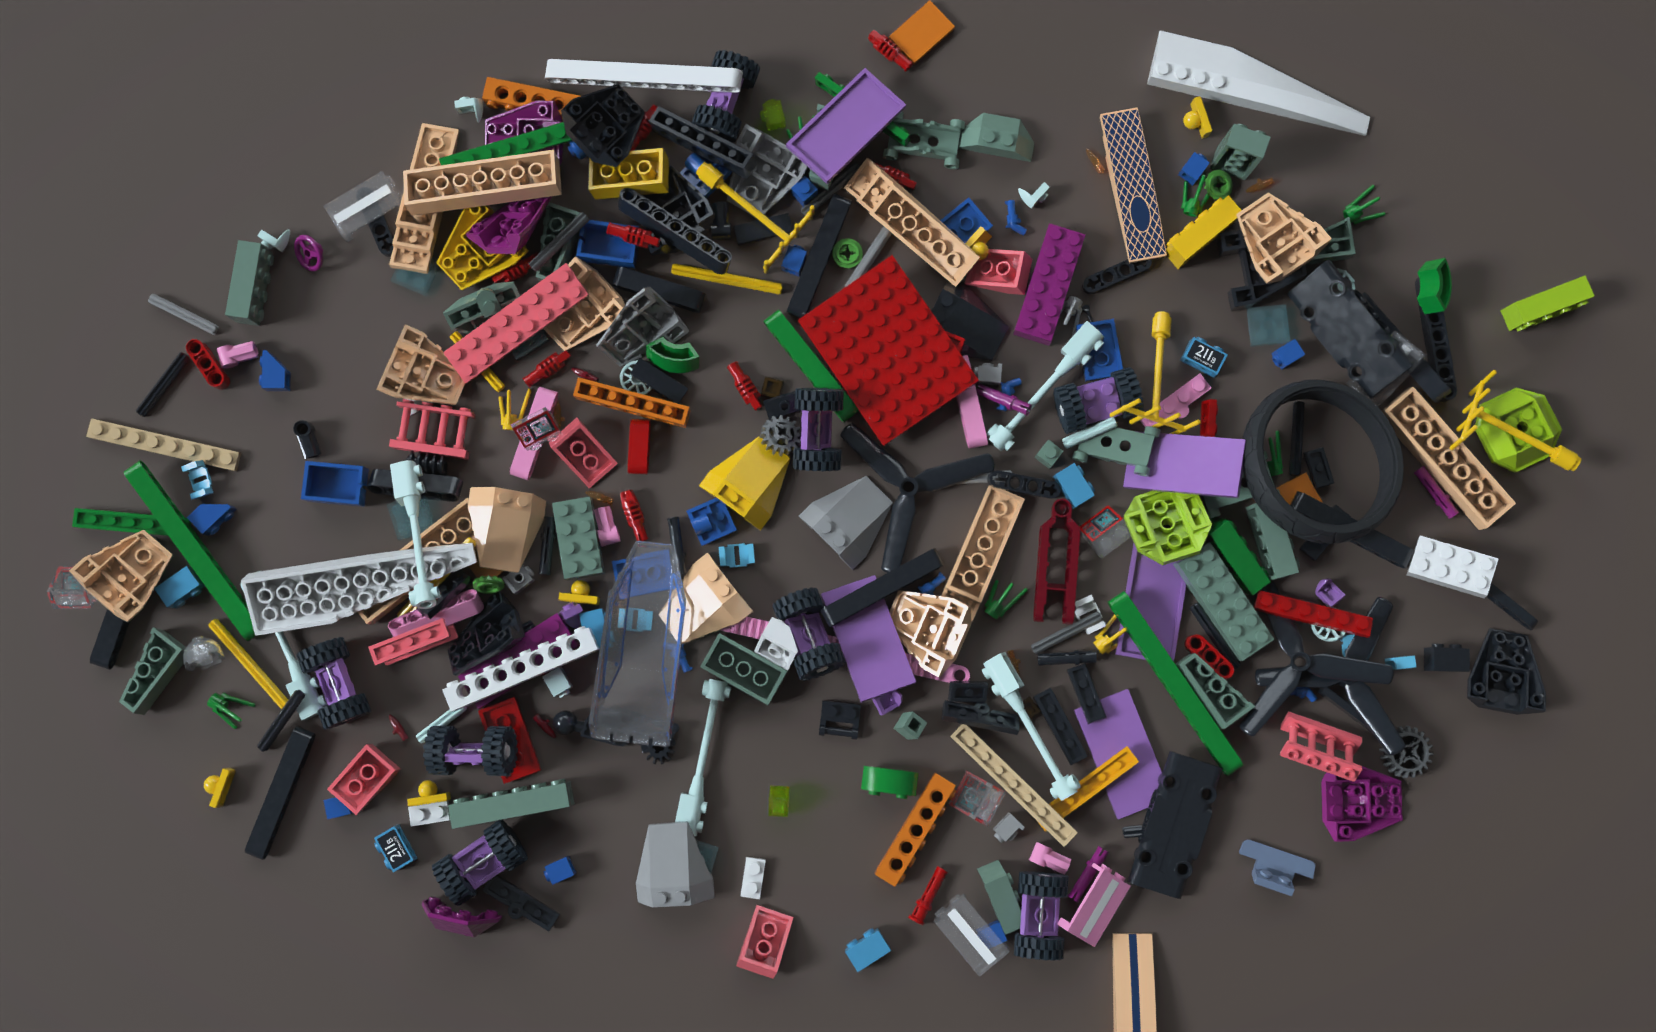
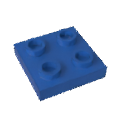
(689, 172)
(711, 521)

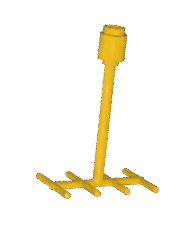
(714, 179)
(1160, 331)
(1559, 455)

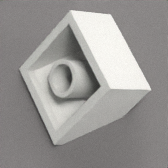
(777, 644)

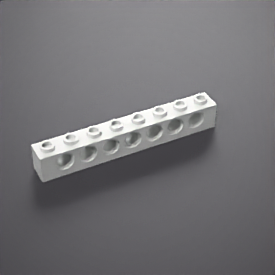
(457, 700)

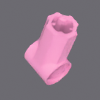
(232, 355)
(608, 531)
(1045, 856)

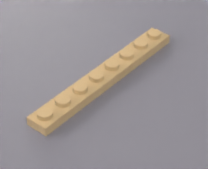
(163, 444)
(1014, 784)

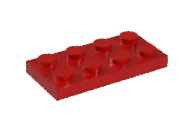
(509, 714)

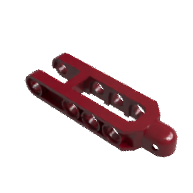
(1060, 518)

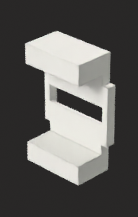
(1084, 606)

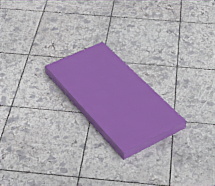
(846, 125)
(1192, 466)
(1159, 597)
(871, 646)
(1107, 737)

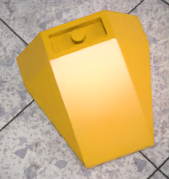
(465, 260)
(749, 482)

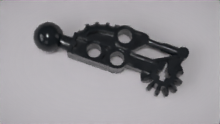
(566, 722)

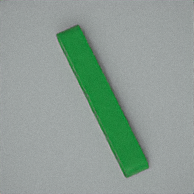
(807, 360)

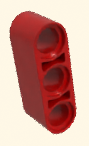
(200, 360)
(639, 446)
(1218, 658)

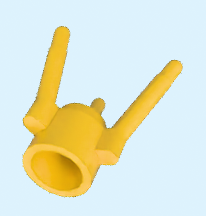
(508, 419)
(1104, 643)

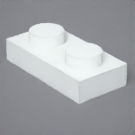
(429, 813)
(753, 877)

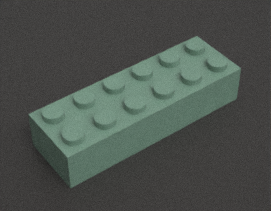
(1224, 602)
(508, 805)

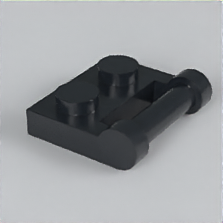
(840, 713)

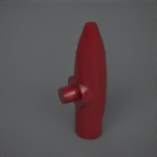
(585, 375)
(544, 725)
(398, 728)

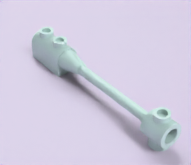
(1075, 352)
(408, 494)
(301, 681)
(1007, 685)
(693, 803)

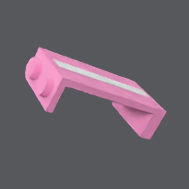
(1097, 906)

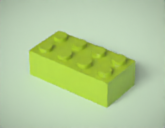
(1547, 304)

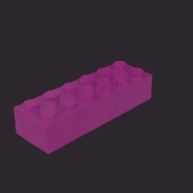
(1049, 284)
(544, 632)

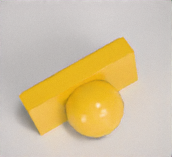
(1198, 118)
(978, 241)
(580, 591)
(219, 786)
(428, 794)

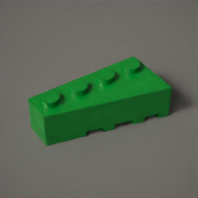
(1237, 556)

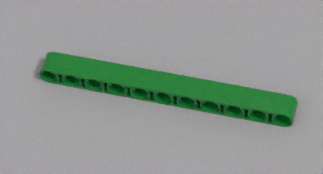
(191, 547)
(1175, 683)

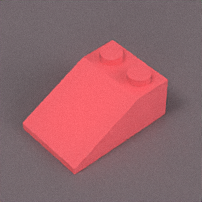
(1001, 271)
(583, 453)
(363, 778)
(765, 942)

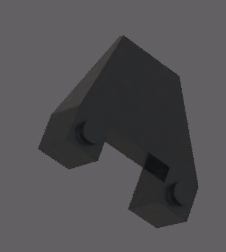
(1255, 287)

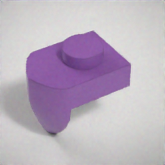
(1329, 593)
(570, 614)
(888, 702)

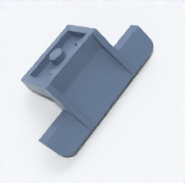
(1275, 867)

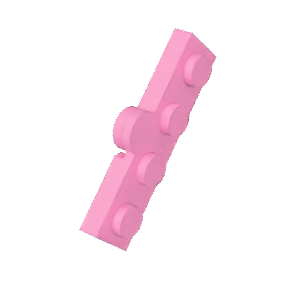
(1180, 399)

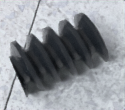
(428, 465)

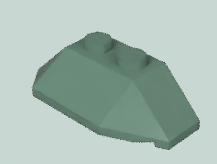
(997, 137)
(466, 314)

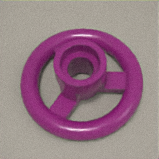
(311, 251)

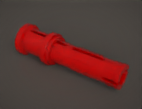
(924, 904)

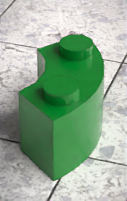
(1434, 286)
(672, 357)
(889, 781)

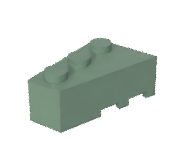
(1341, 245)
(1002, 896)

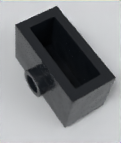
(1447, 659)

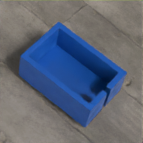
(605, 248)
(334, 483)

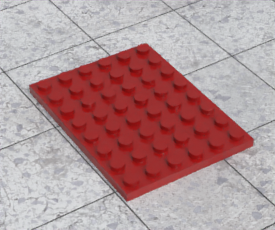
(888, 350)

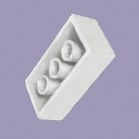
(1452, 567)

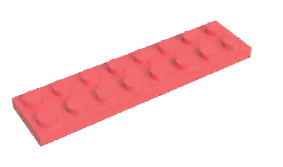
(516, 323)

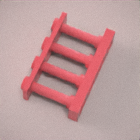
(439, 447)
(413, 642)
(1326, 735)

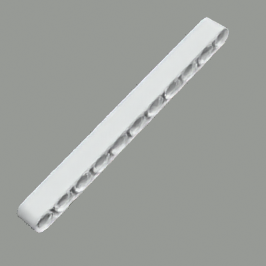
(644, 75)

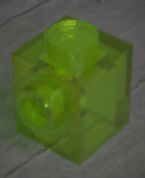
(773, 114)
(779, 801)

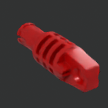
(889, 50)
(644, 128)
(899, 176)
(633, 235)
(514, 272)
(547, 368)
(745, 386)
(633, 514)

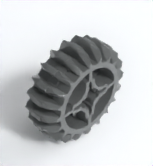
(1420, 761)

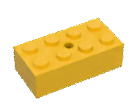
(641, 170)
(1202, 232)

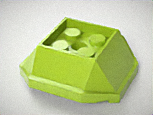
(1535, 418)
(1181, 511)

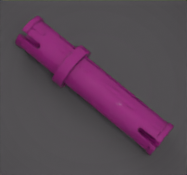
(1010, 402)
(1436, 492)
(1088, 874)

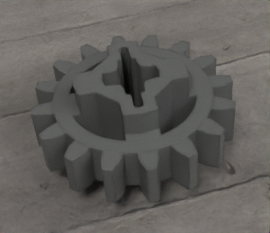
(780, 439)

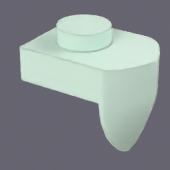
(468, 104)
(1039, 195)
(269, 241)

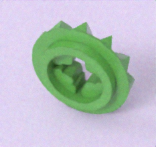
(1221, 177)
(853, 246)
(488, 584)

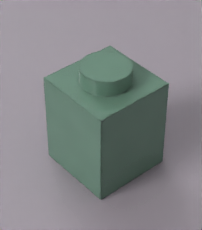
(1048, 454)
(910, 725)

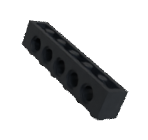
(702, 142)

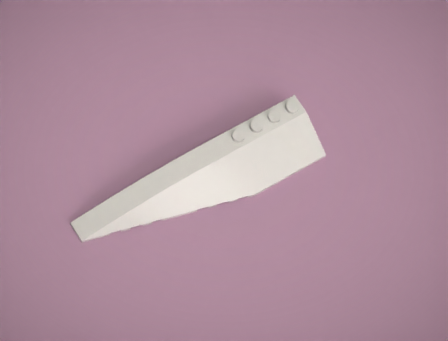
(1240, 80)
(340, 587)

